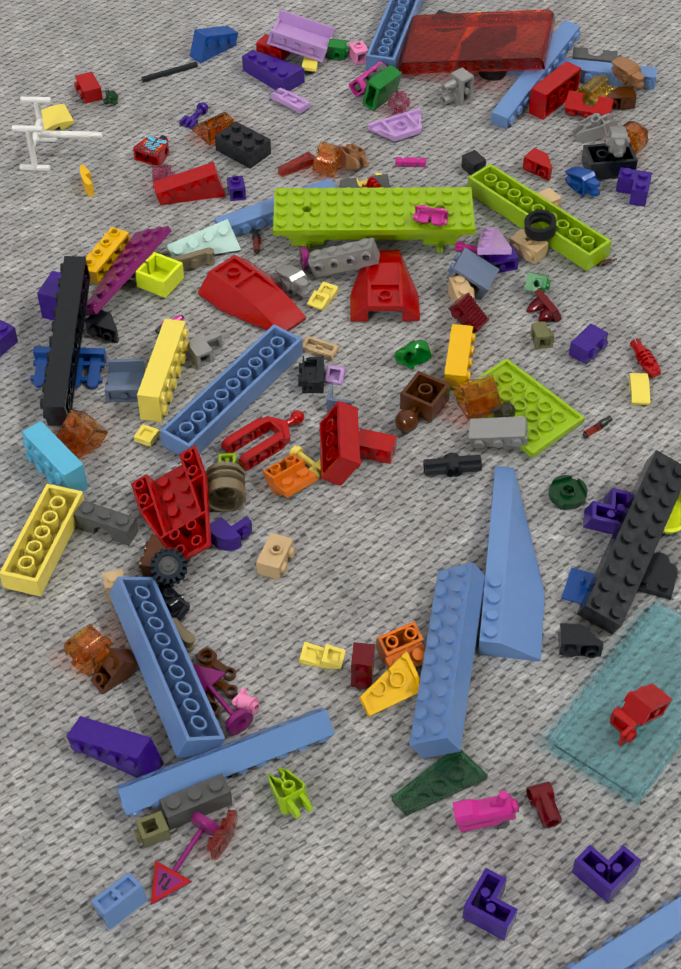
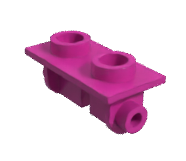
(438, 215)

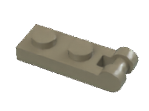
(195, 259)

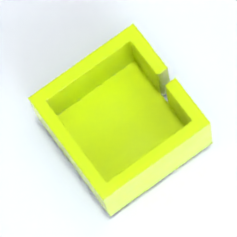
(159, 274)

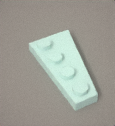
(217, 236)

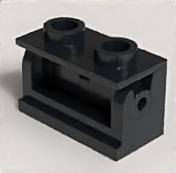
(312, 375)

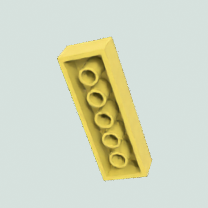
(163, 370)
(42, 540)

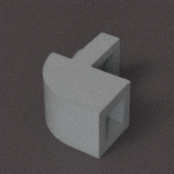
(203, 348)

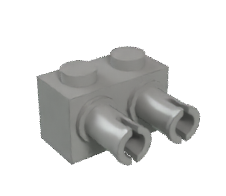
(459, 86)

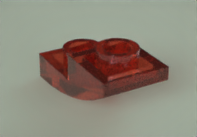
(222, 838)

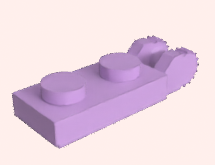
(290, 100)

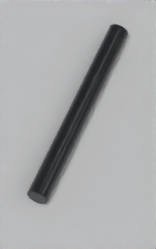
(169, 72)

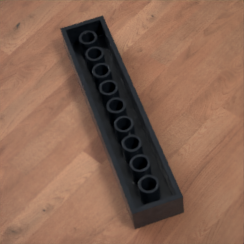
(66, 340)
(632, 544)

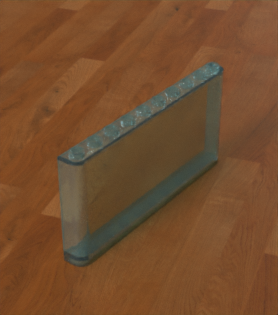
(589, 739)

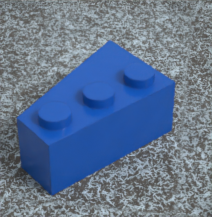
(211, 42)

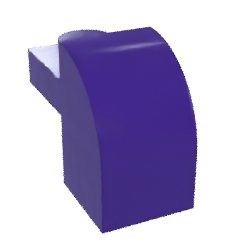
(229, 537)

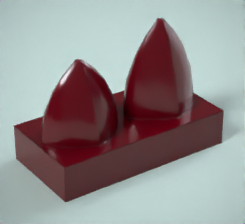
(549, 311)

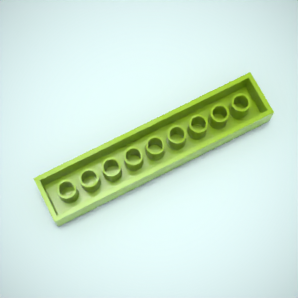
(516, 201)

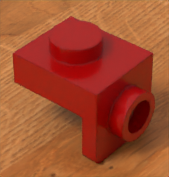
(623, 724)

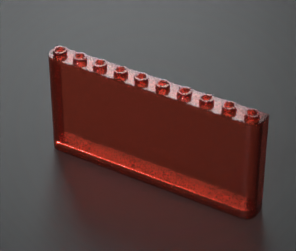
(478, 42)

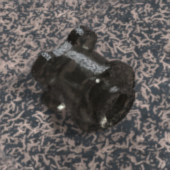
(505, 409)

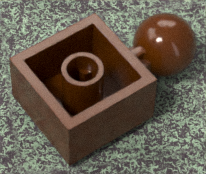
(421, 398)

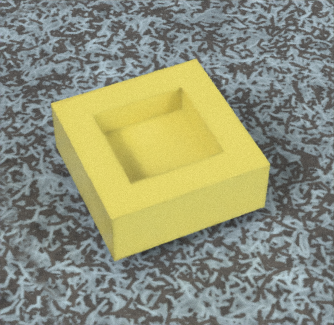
(146, 435)

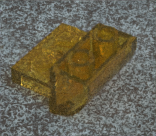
(594, 88)

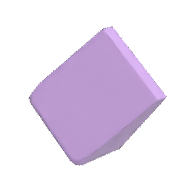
(335, 374)

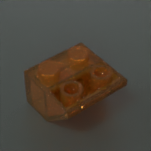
(209, 128)
(477, 396)
(81, 433)

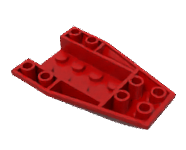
(385, 288)
(250, 295)
(178, 505)

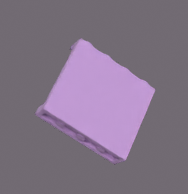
(301, 36)

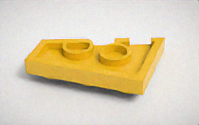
(392, 687)

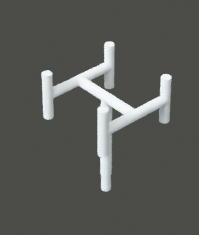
(42, 135)

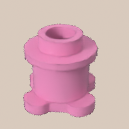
(245, 701)

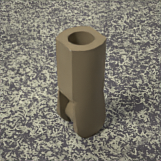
(187, 637)

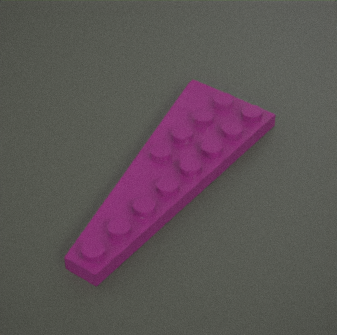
(131, 258)

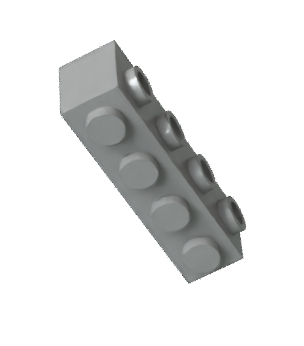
(344, 257)

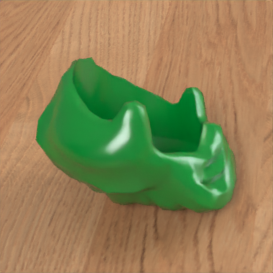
(413, 354)

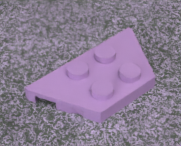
(398, 126)

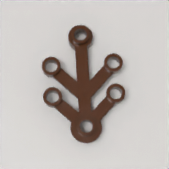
(221, 684)

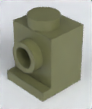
(541, 335)
(152, 829)

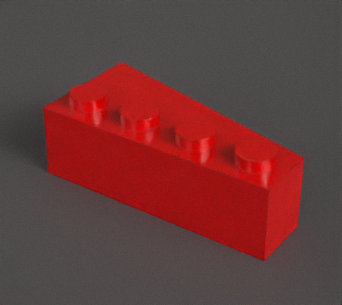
(190, 185)

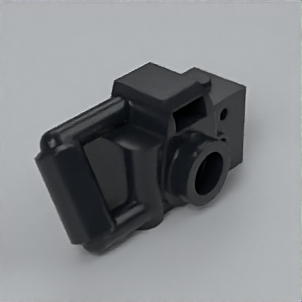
(174, 602)

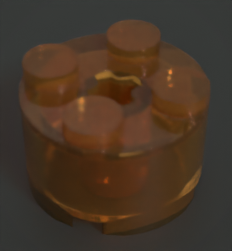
(637, 134)
(327, 159)
(87, 649)

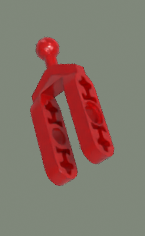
(267, 447)

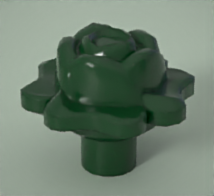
(111, 97)

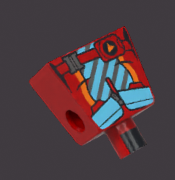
(152, 150)

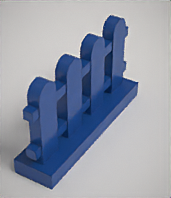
(89, 358)

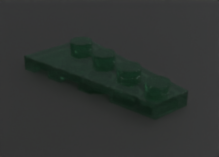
(441, 780)

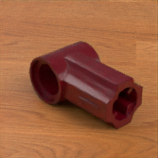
(543, 799)

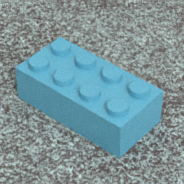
(53, 458)

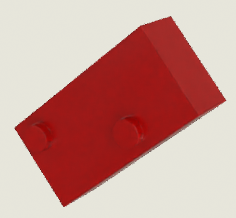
(553, 90)
(339, 443)

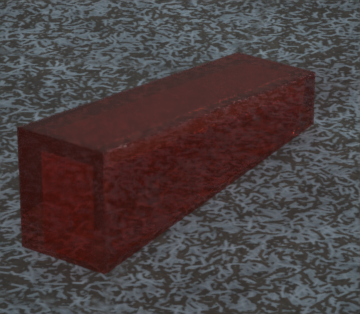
(300, 163)

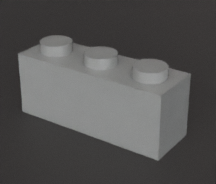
(498, 432)

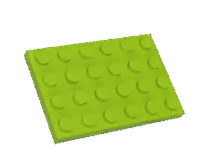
(546, 413)

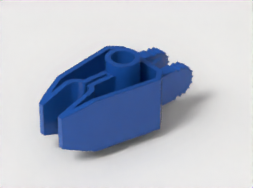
(582, 181)

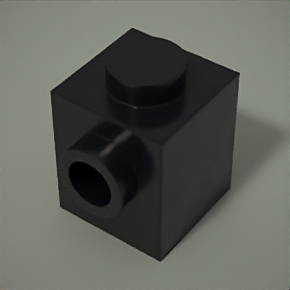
(473, 162)

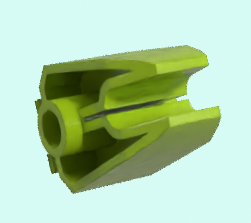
(289, 793)

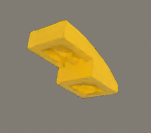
(86, 181)

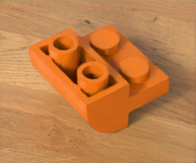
(289, 476)
(397, 642)

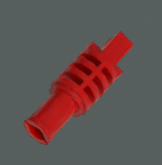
(645, 359)

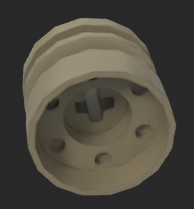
(226, 486)

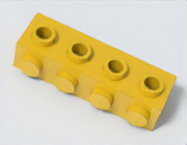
(106, 253)
(458, 354)

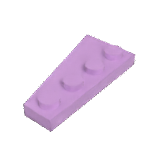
(492, 243)

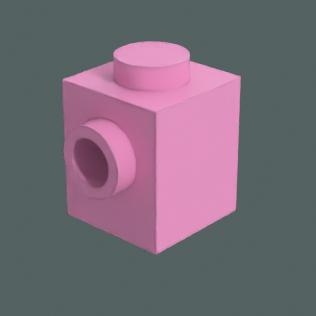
(358, 52)

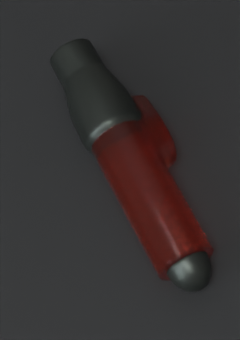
(256, 241)
(597, 427)

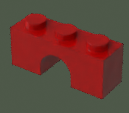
(575, 106)

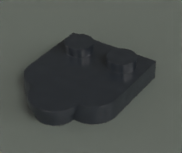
(659, 577)

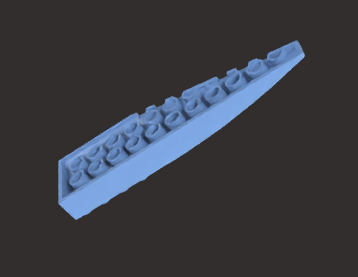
(512, 582)

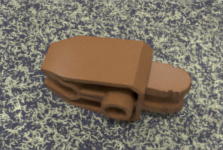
(628, 72)
(353, 157)

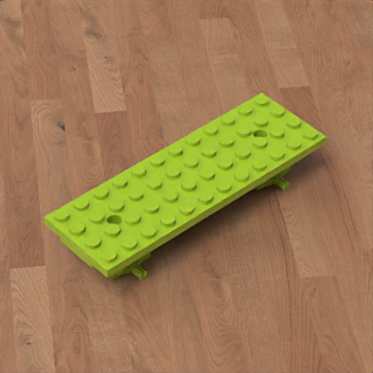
(379, 213)

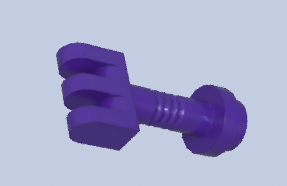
(202, 108)

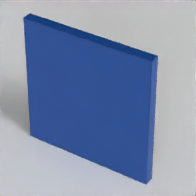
(577, 585)

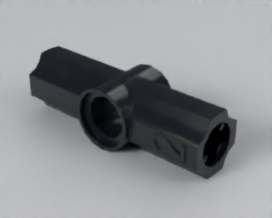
(452, 465)

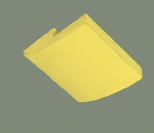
(56, 117)

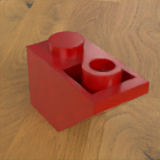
(538, 164)

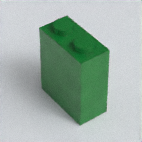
(381, 87)

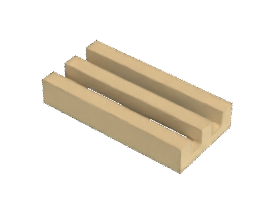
(318, 350)

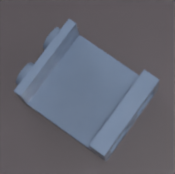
(474, 270)
(124, 379)

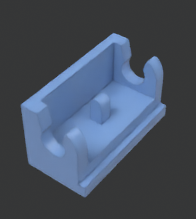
(119, 900)

